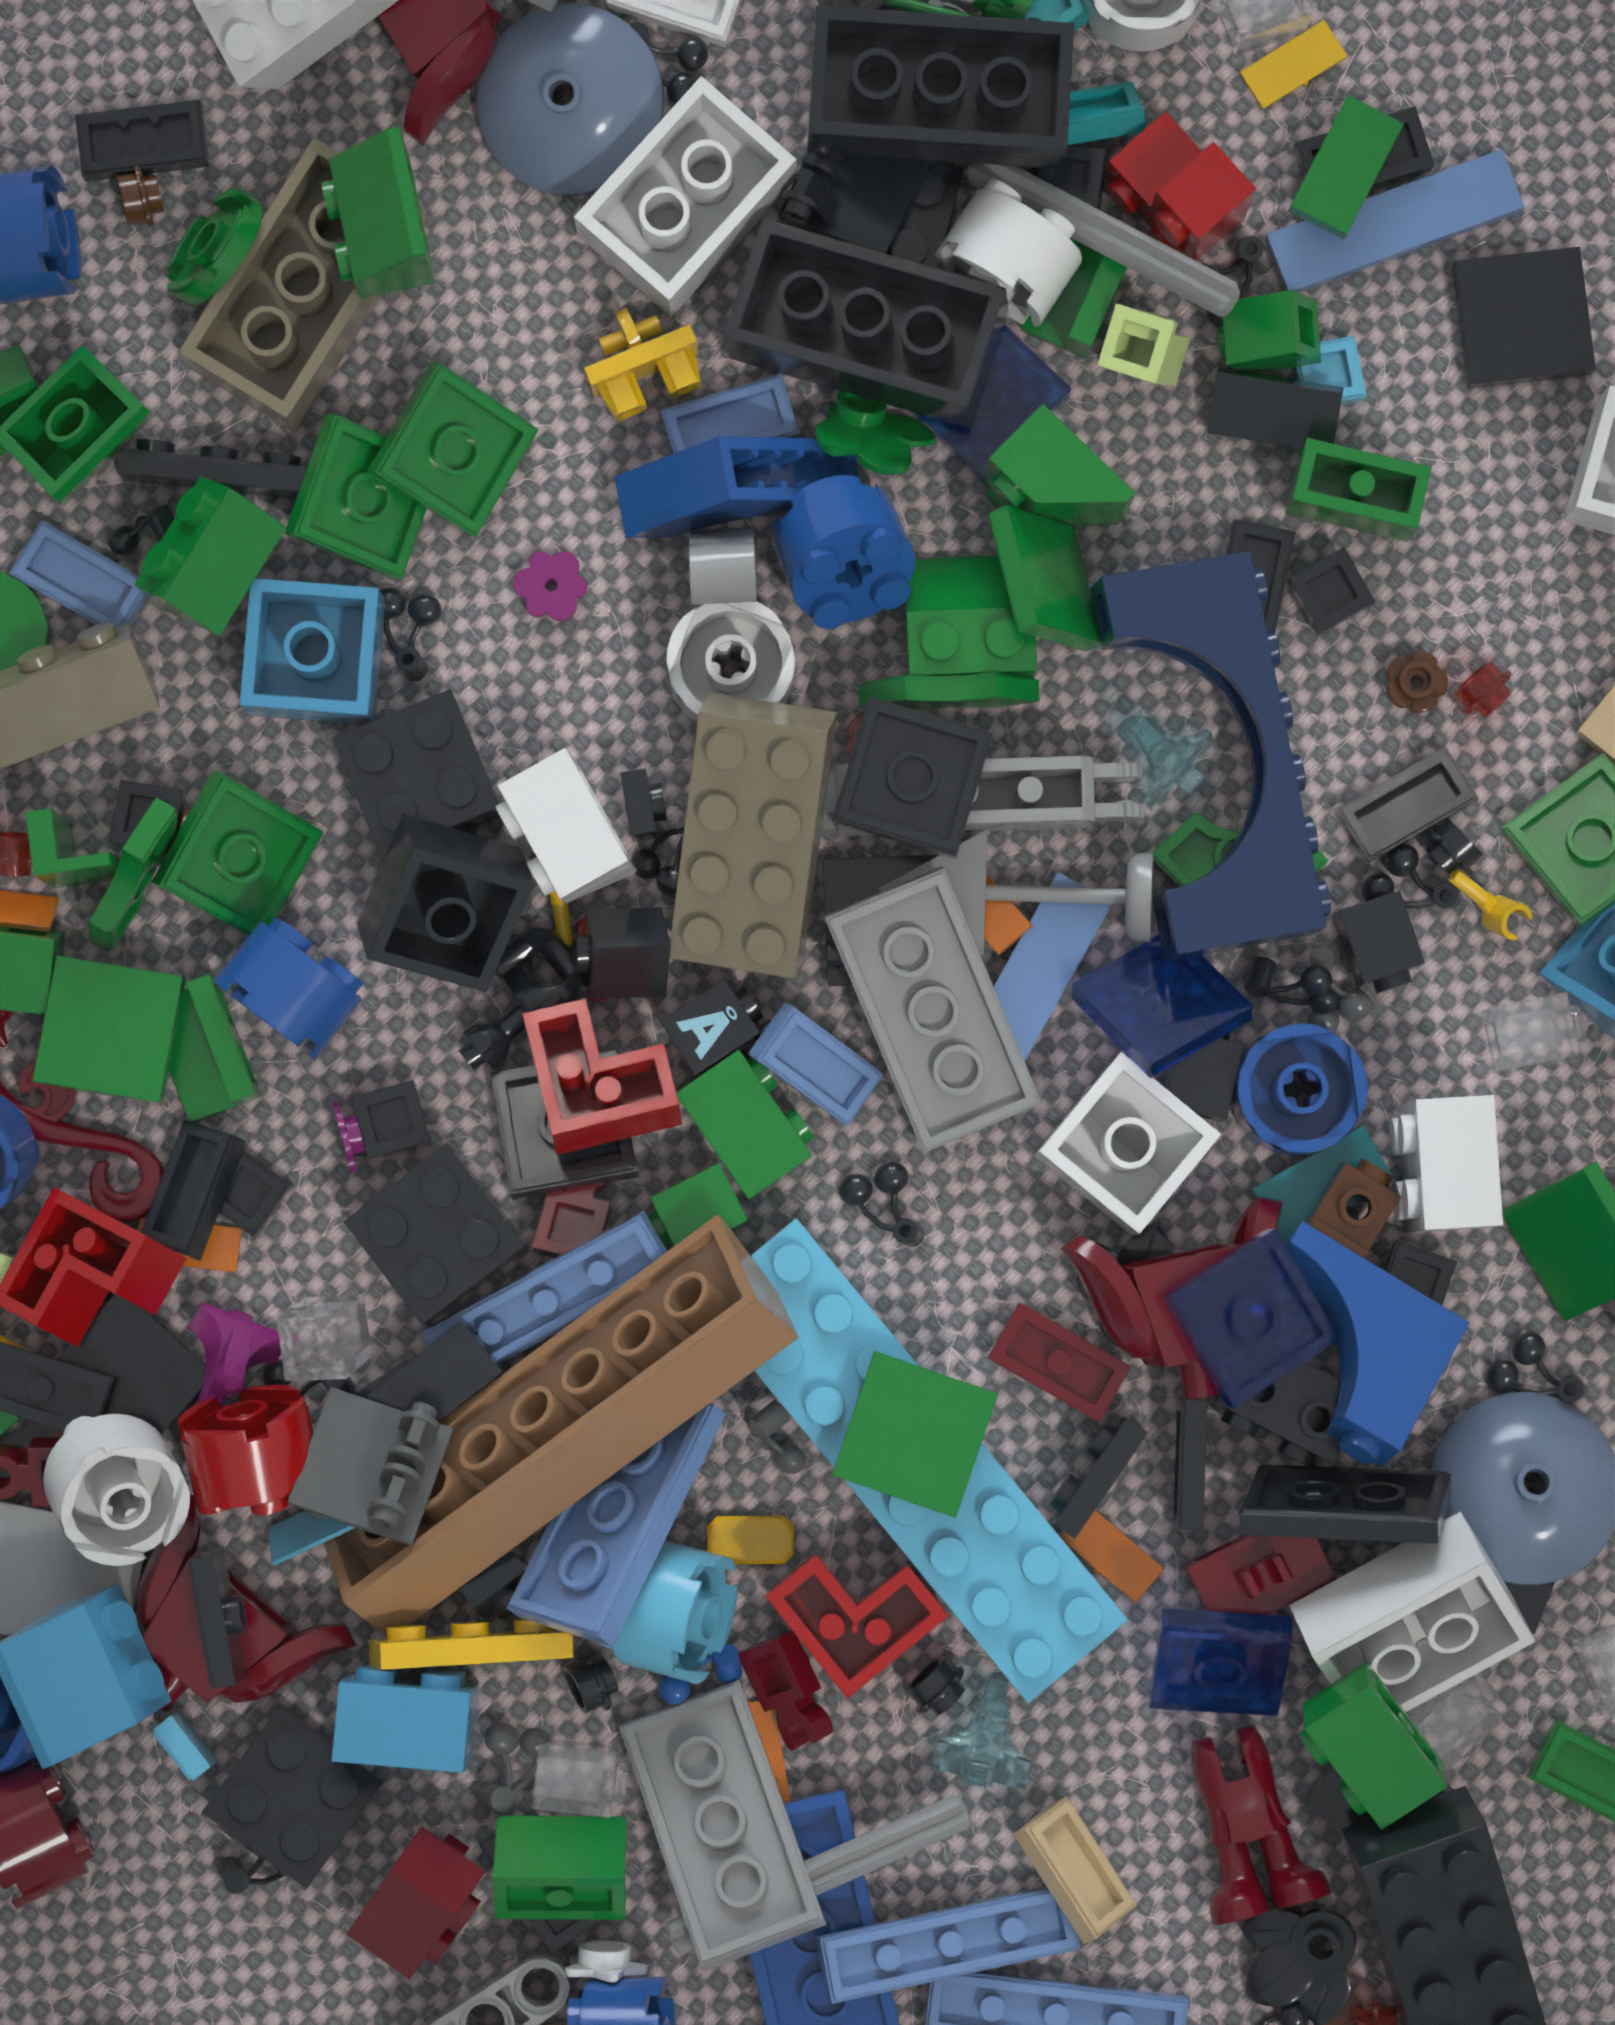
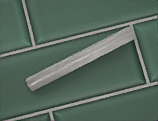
(1118, 239)
(867, 1852)

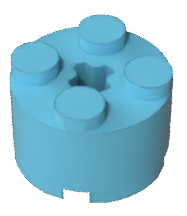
(679, 1614)

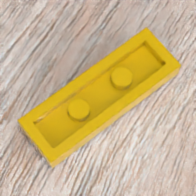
(468, 1644)

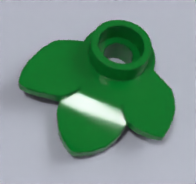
(875, 437)

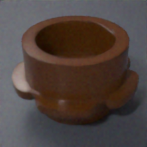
(139, 197)
(1420, 698)

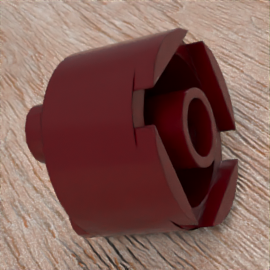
(36, 1841)

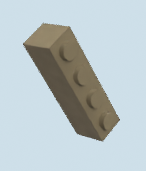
(73, 691)

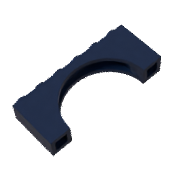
(1215, 624)

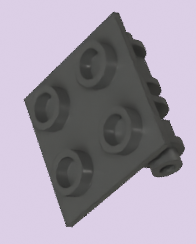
(372, 1465)

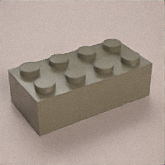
(284, 311)
(752, 834)

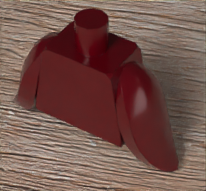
(445, 49)
(1131, 1299)
(174, 1637)

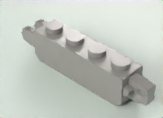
(1028, 795)

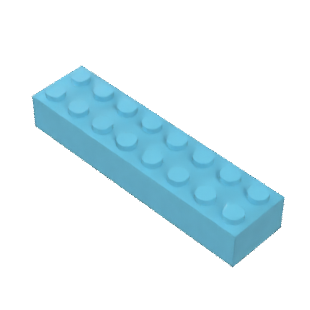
(993, 1562)

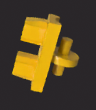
(618, 375)

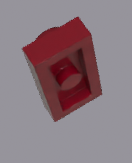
(1059, 1362)

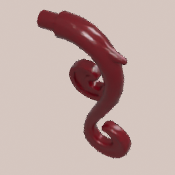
(50, 1128)

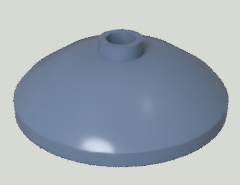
(612, 108)
(1524, 1533)

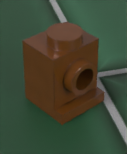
(1330, 1211)

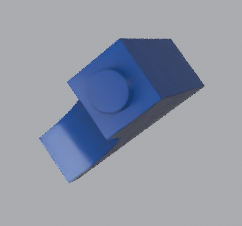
(721, 483)
(1388, 1346)

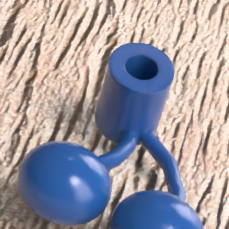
(727, 1669)

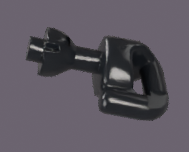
(492, 1039)

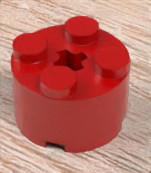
(246, 1449)

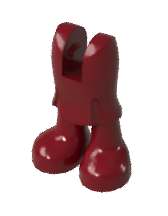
(1246, 1813)

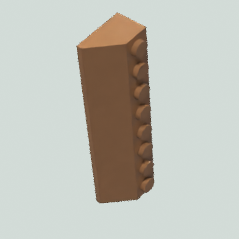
(572, 1419)

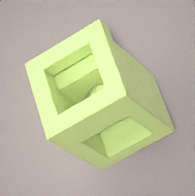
(1144, 346)

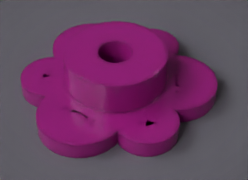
(561, 569)
(349, 1135)

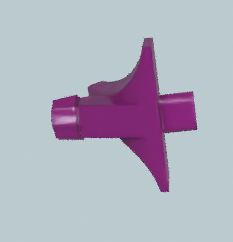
(231, 1348)

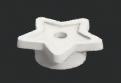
(604, 1961)

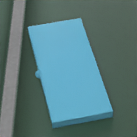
(301, 1534)

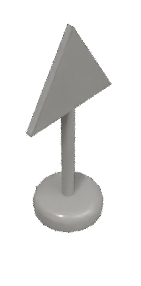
(968, 881)

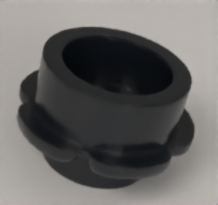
(1452, 848)
(590, 1682)
(936, 1686)

